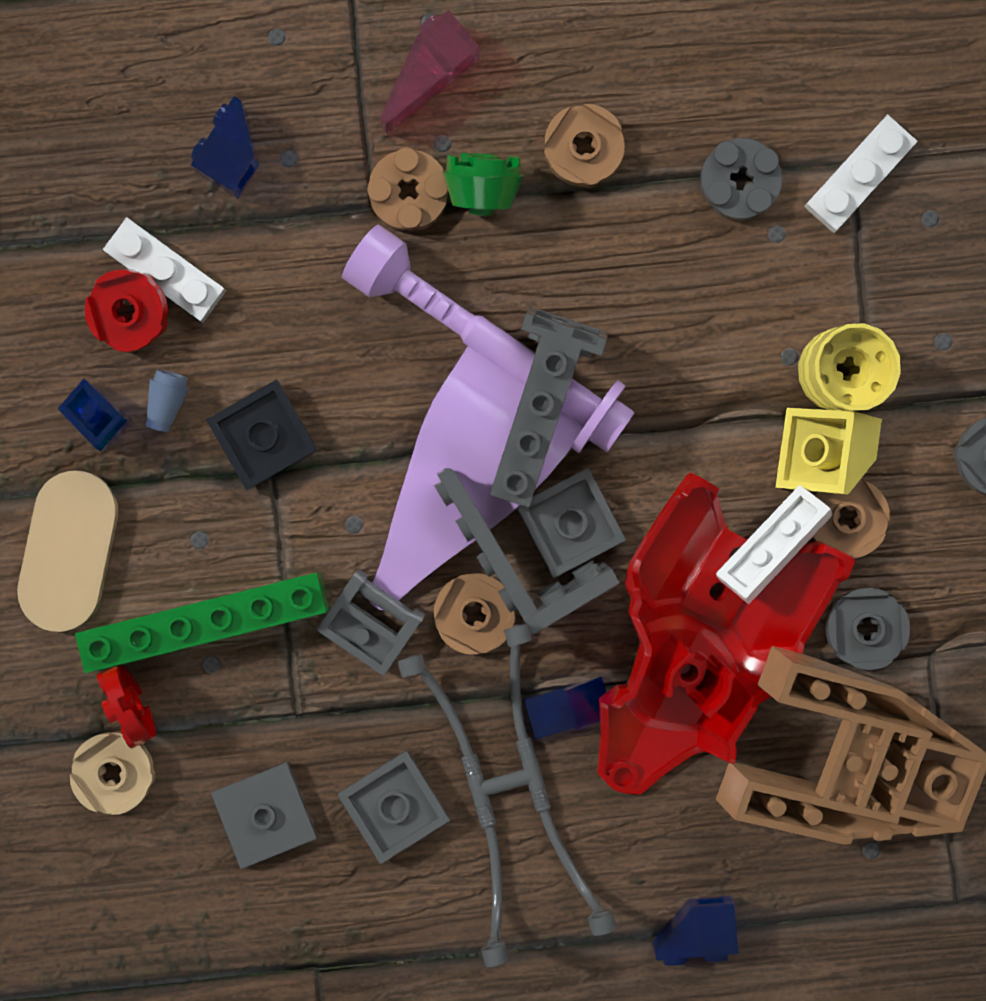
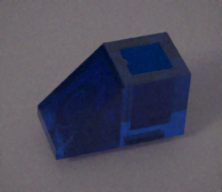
(229, 152)
(699, 929)

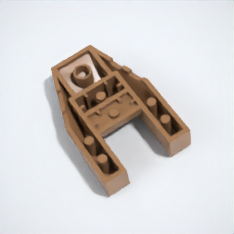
(886, 772)

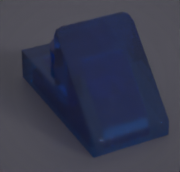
(94, 415)
(566, 707)

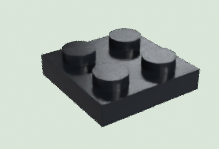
(262, 435)

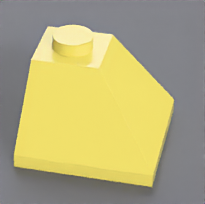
(826, 449)

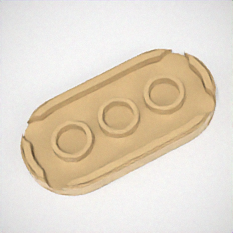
(67, 551)

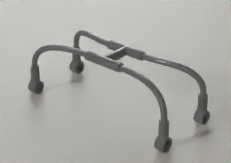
(601, 920)

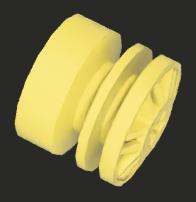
(872, 366)

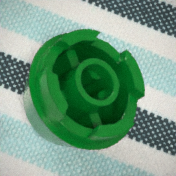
(482, 181)

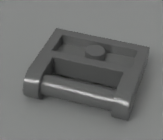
(364, 634)

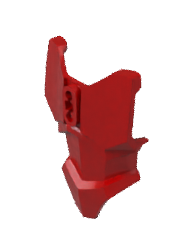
(701, 650)

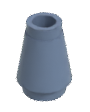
(165, 398)

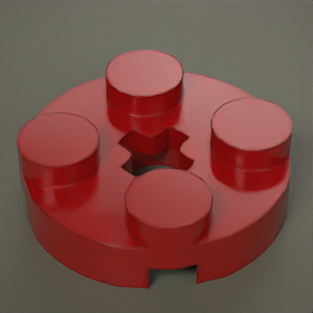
(107, 297)
(125, 705)

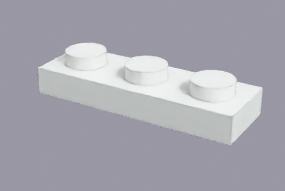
(860, 173)
(174, 275)
(774, 544)

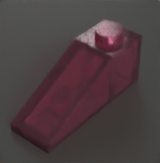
(434, 61)

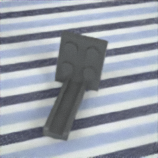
(542, 399)
(555, 599)

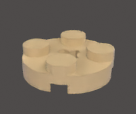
(108, 796)

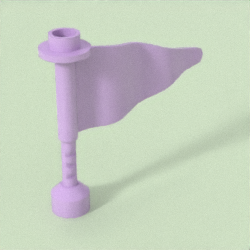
(466, 420)

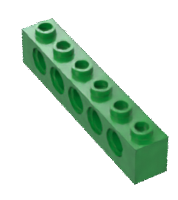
(202, 622)

